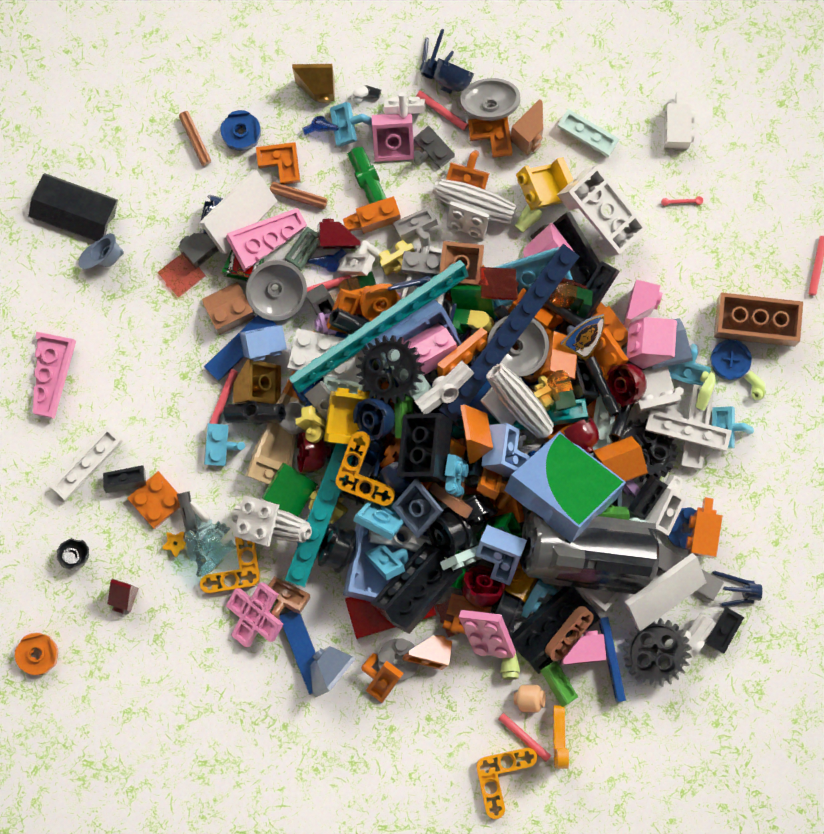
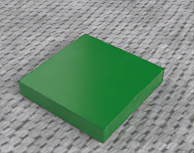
(469, 298)
(289, 490)

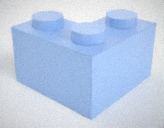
(263, 342)
(504, 456)
(502, 550)

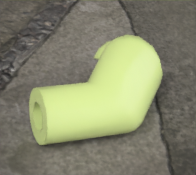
(758, 386)

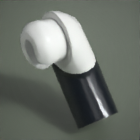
(365, 90)

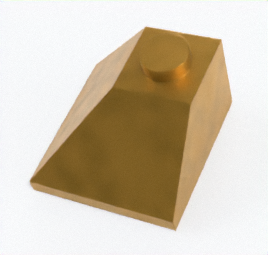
(316, 81)
(258, 383)

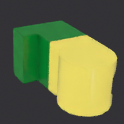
(471, 320)

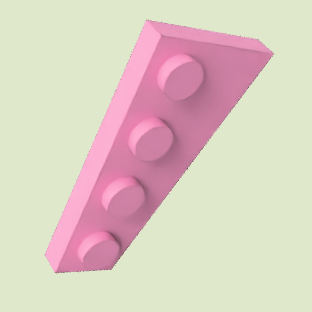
(263, 237)
(52, 366)

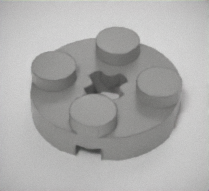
(398, 646)

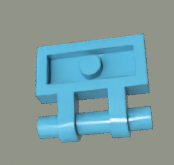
(455, 471)

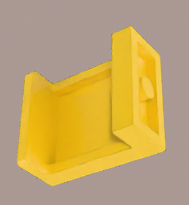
(544, 183)
(340, 416)

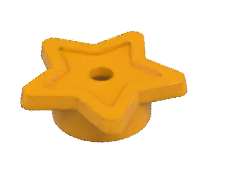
(169, 545)

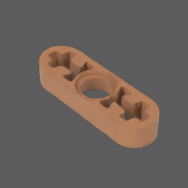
(451, 501)
(582, 625)

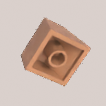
(529, 129)
(469, 254)
(228, 308)

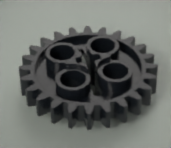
(372, 378)
(657, 445)
(653, 670)

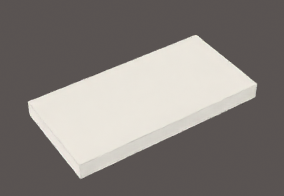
(239, 209)
(665, 592)

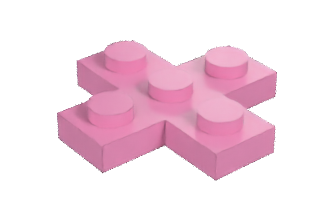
(254, 614)

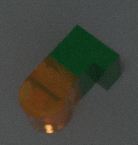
(358, 282)
(572, 298)
(561, 390)

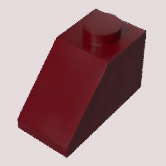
(335, 236)
(121, 596)

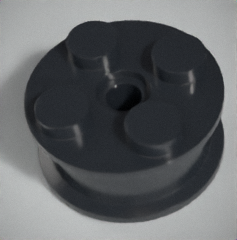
(366, 470)
(481, 507)
(450, 533)
(336, 547)
(510, 610)

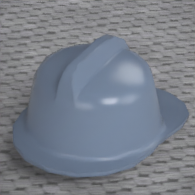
(102, 252)

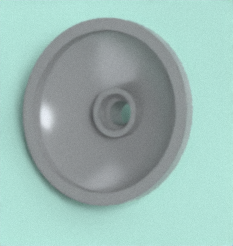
(490, 99)
(279, 303)
(531, 351)

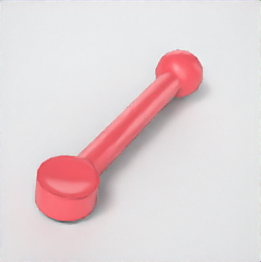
(699, 200)

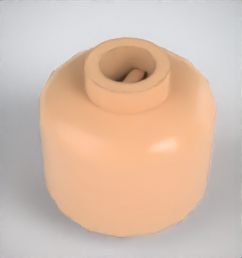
(530, 698)

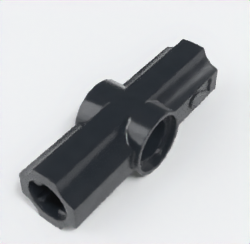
(347, 321)
(254, 413)

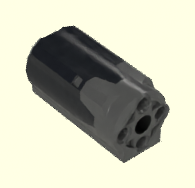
(604, 557)

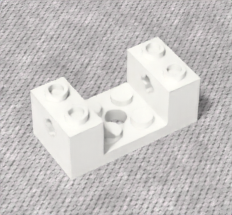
(590, 193)

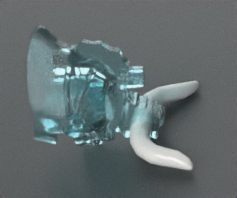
(205, 545)

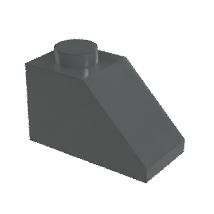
(197, 248)
(320, 300)

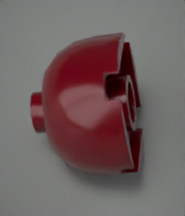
(626, 383)
(583, 434)
(311, 455)
(480, 588)

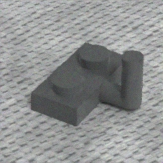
(432, 147)

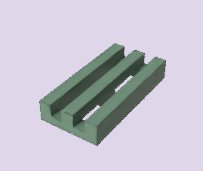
(288, 258)

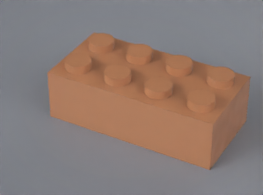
(758, 319)

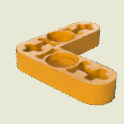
(353, 473)
(244, 568)
(561, 754)
(492, 776)

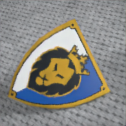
(585, 336)

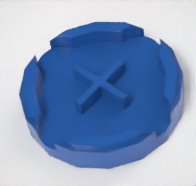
(731, 359)

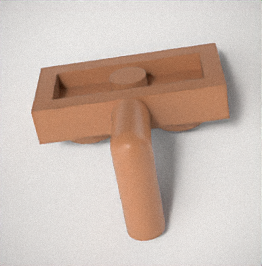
(288, 597)

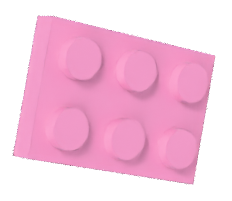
(487, 634)

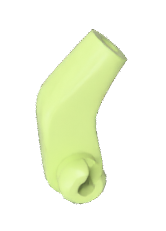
(706, 390)

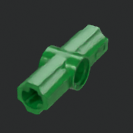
(366, 175)

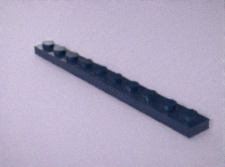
(512, 328)

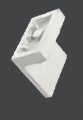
(659, 391)

